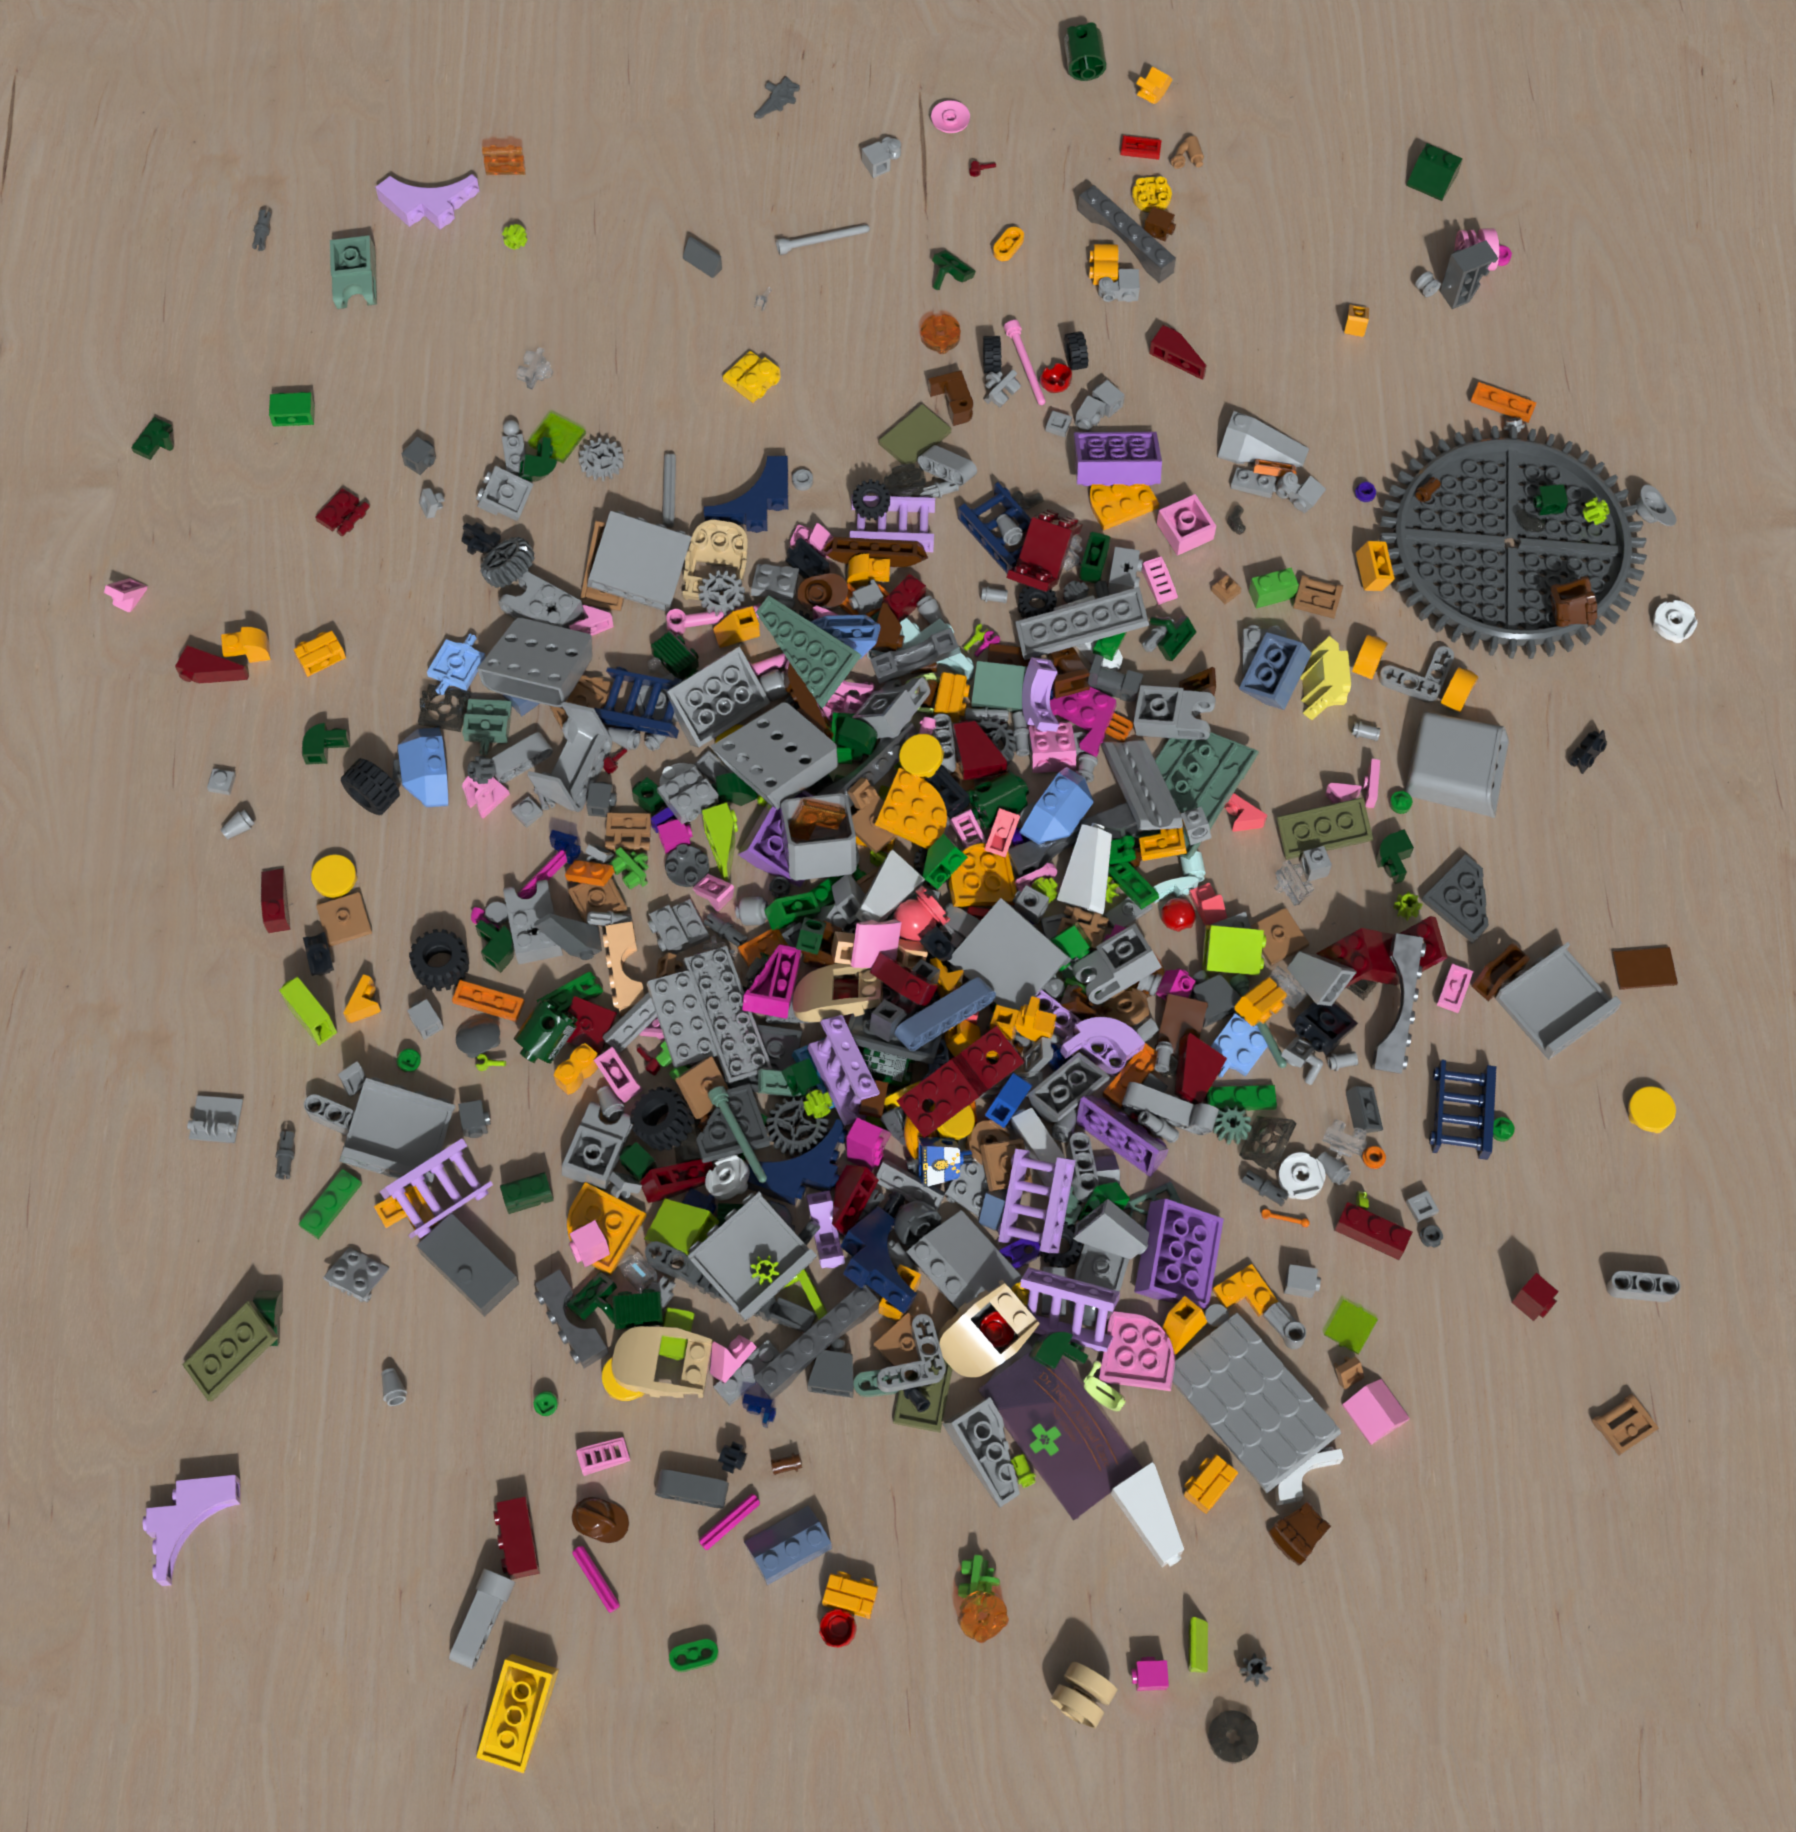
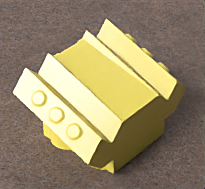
(1326, 678)

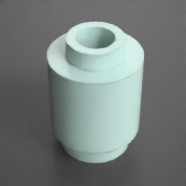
(1194, 866)

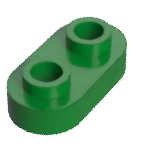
(693, 1652)

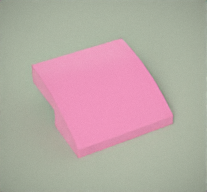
(874, 938)

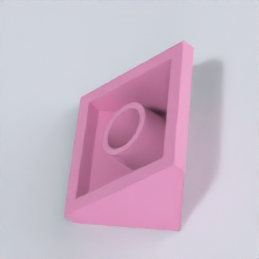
(1375, 1411)

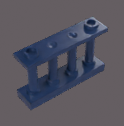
(982, 531)
(626, 718)
(1485, 1101)

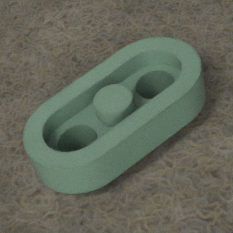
(870, 1376)

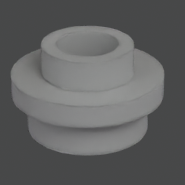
(1514, 422)

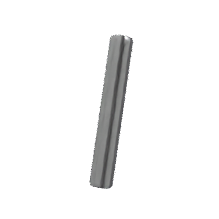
(669, 490)

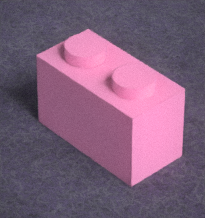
(618, 1074)
(588, 1244)

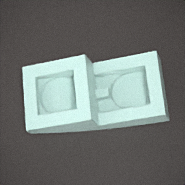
(1179, 887)

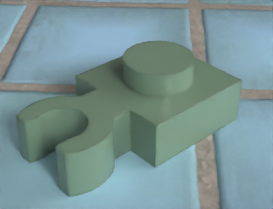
(1073, 1209)

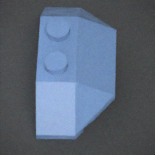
(853, 630)
(424, 767)
(1059, 808)

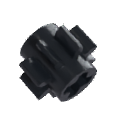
(732, 1457)

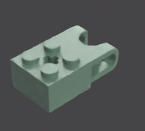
(353, 270)

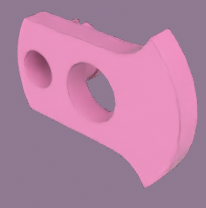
(861, 688)
(1047, 871)

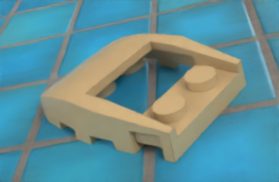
(716, 544)
(814, 993)
(965, 1345)
(637, 1359)

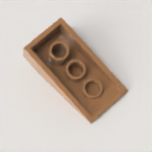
(592, 596)

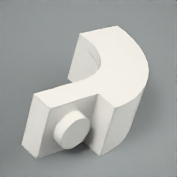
(1291, 1487)

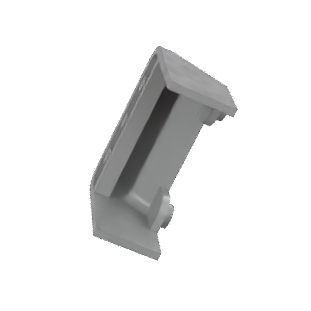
(579, 761)

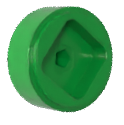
(1401, 802)
(408, 1060)
(1503, 1129)
(545, 1403)

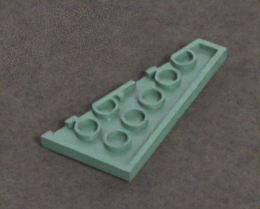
(813, 653)

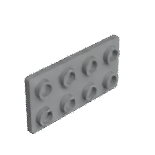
(681, 1018)

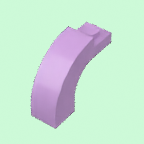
(1036, 695)
(1107, 1031)
(827, 1237)

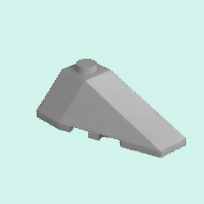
(1251, 440)
(983, 1444)

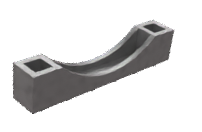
(1101, 210)
(876, 766)
(1033, 856)
(1405, 955)
(838, 1321)

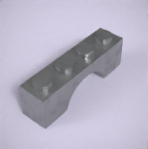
(898, 663)
(891, 1014)
(585, 1343)

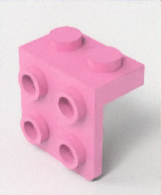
(1052, 749)

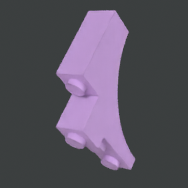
(436, 204)
(173, 1524)

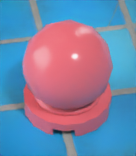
(918, 914)

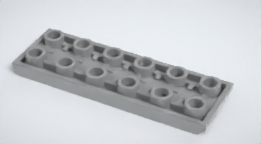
(1142, 785)
(730, 1027)

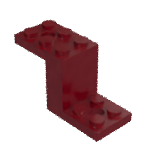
(1045, 550)
(1370, 950)
(960, 1081)

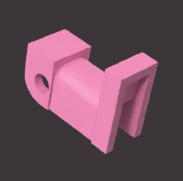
(484, 795)

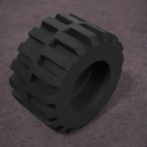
(370, 786)
(431, 945)
(650, 1110)

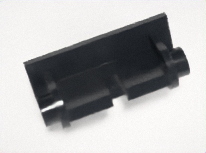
(1593, 744)

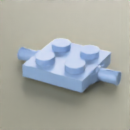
(456, 664)
(1240, 1045)

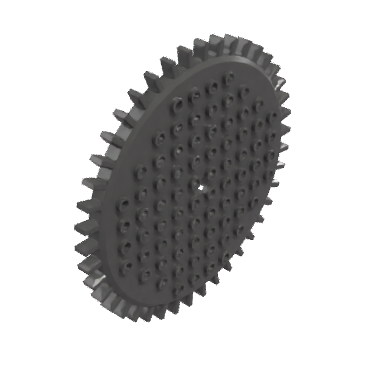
(1481, 623)

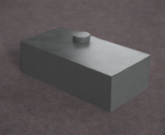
(467, 1264)

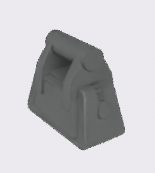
(894, 1122)

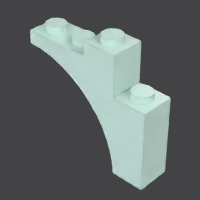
(913, 636)

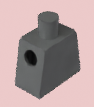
(1217, 993)
(833, 1372)

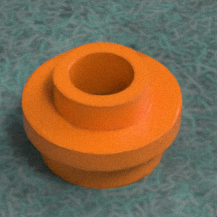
(1376, 1151)

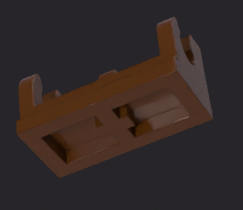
(1080, 1005)

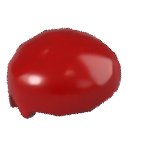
(1056, 379)
(1178, 914)
(996, 1329)
(837, 1628)

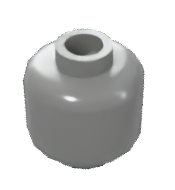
(773, 684)
(752, 911)

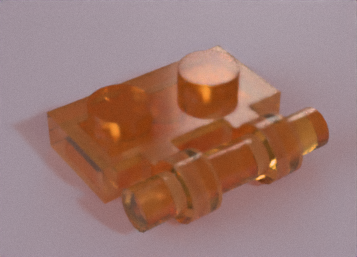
(504, 165)

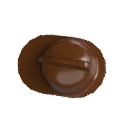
(822, 591)
(600, 1520)

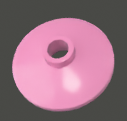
(950, 116)

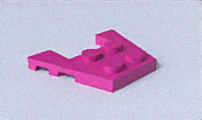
(1090, 711)

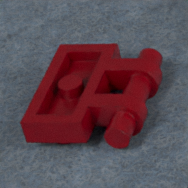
(338, 509)

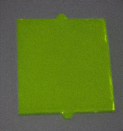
(1351, 1327)

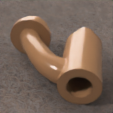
(1194, 150)

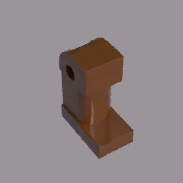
(957, 393)
(1071, 673)
(1499, 970)

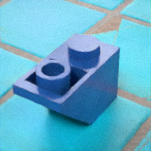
(1008, 1100)

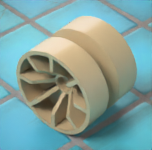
(1080, 1701)

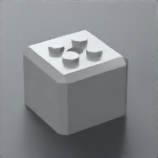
(827, 850)

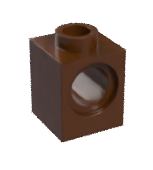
(1160, 224)

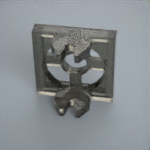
(460, 710)
(1260, 1128)

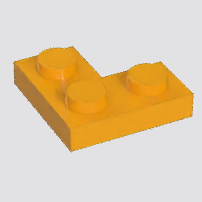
(1166, 844)
(392, 1212)
(1246, 1285)

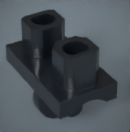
(478, 540)
(937, 944)
(318, 954)

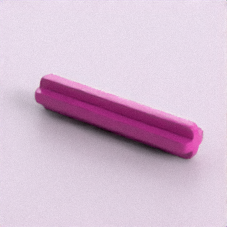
(545, 873)
(729, 1521)
(595, 1579)

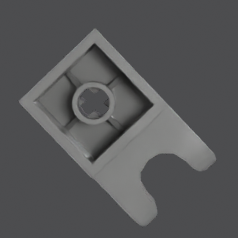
(542, 603)
(893, 706)
(1172, 713)
(522, 915)
(1116, 965)
(598, 1141)

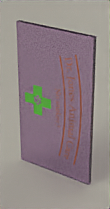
(1061, 1432)

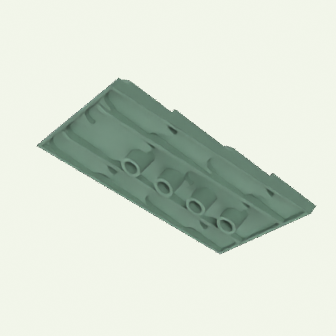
(1202, 775)

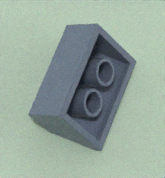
(1275, 670)
(788, 1545)

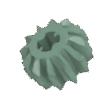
(1241, 1125)

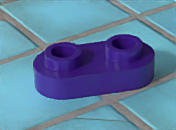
(1017, 1254)

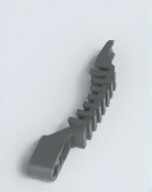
(778, 1312)

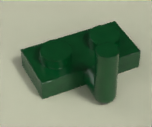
(950, 264)
(152, 438)
(1177, 636)
(594, 1296)

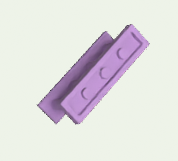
(903, 506)
(842, 1069)
(436, 1166)
(1057, 1206)
(1082, 1295)

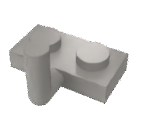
(1039, 1053)
(1299, 1053)

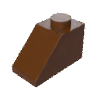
(890, 633)

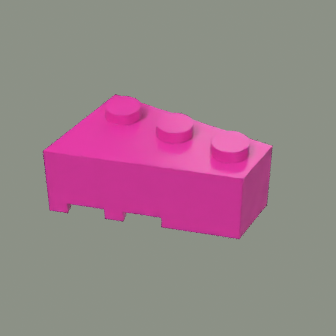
(775, 985)
(866, 1144)

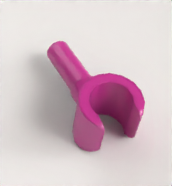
(987, 637)
(477, 915)

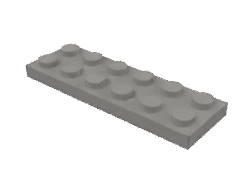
(1082, 623)

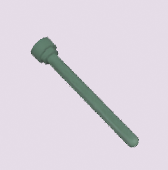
(1241, 985)
(719, 1097)

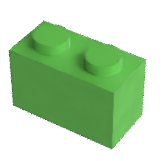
(1273, 588)

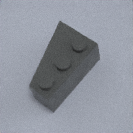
(1465, 272)

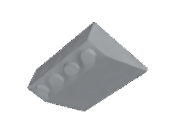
(717, 697)
(962, 1262)

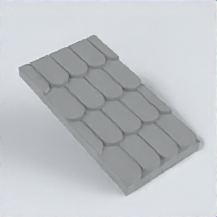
(1253, 1402)

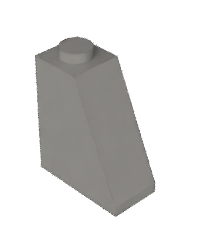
(1320, 976)
(1112, 1231)

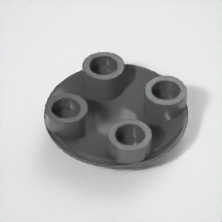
(686, 865)
(478, 1037)

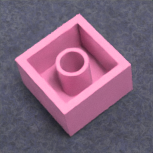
(1186, 524)

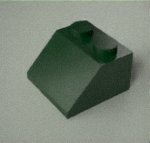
(1434, 172)

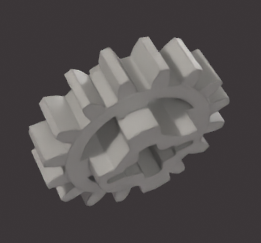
(601, 458)
(712, 594)

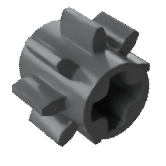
(1075, 591)
(481, 769)
(1247, 1670)

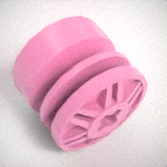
(1469, 238)

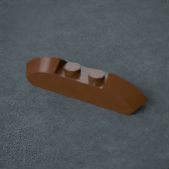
(899, 552)
(808, 705)

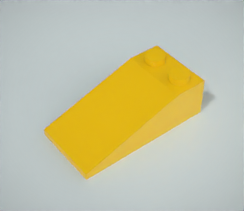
(517, 1712)

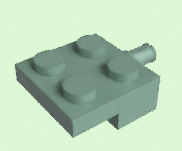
(487, 722)

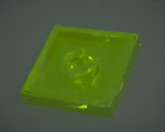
(563, 436)

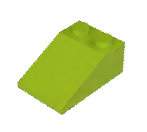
(720, 831)

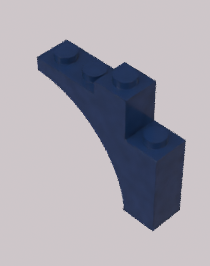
(753, 506)
(812, 1169)
(872, 1262)

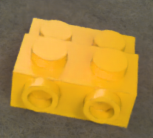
(752, 376)

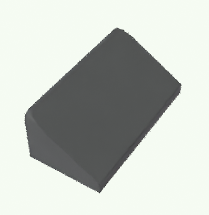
(702, 257)
(1364, 1109)

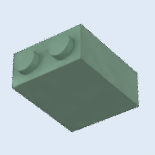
(998, 686)

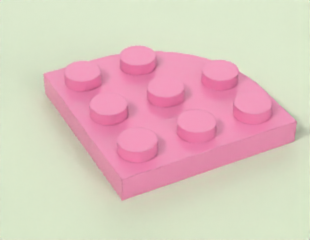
(1138, 1353)

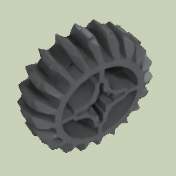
(507, 562)
(995, 732)
(788, 1124)

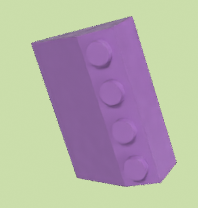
(1117, 458)
(765, 844)
(1120, 1134)
(1179, 1253)

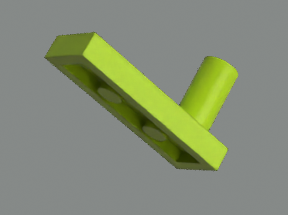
(811, 1293)

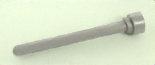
(784, 245)

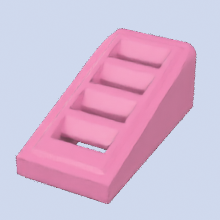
(1154, 568)
(968, 815)
(600, 1447)

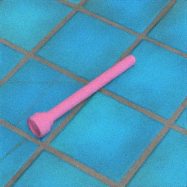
(1013, 330)

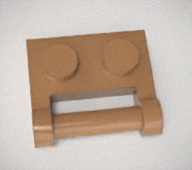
(1316, 601)
(1630, 1431)

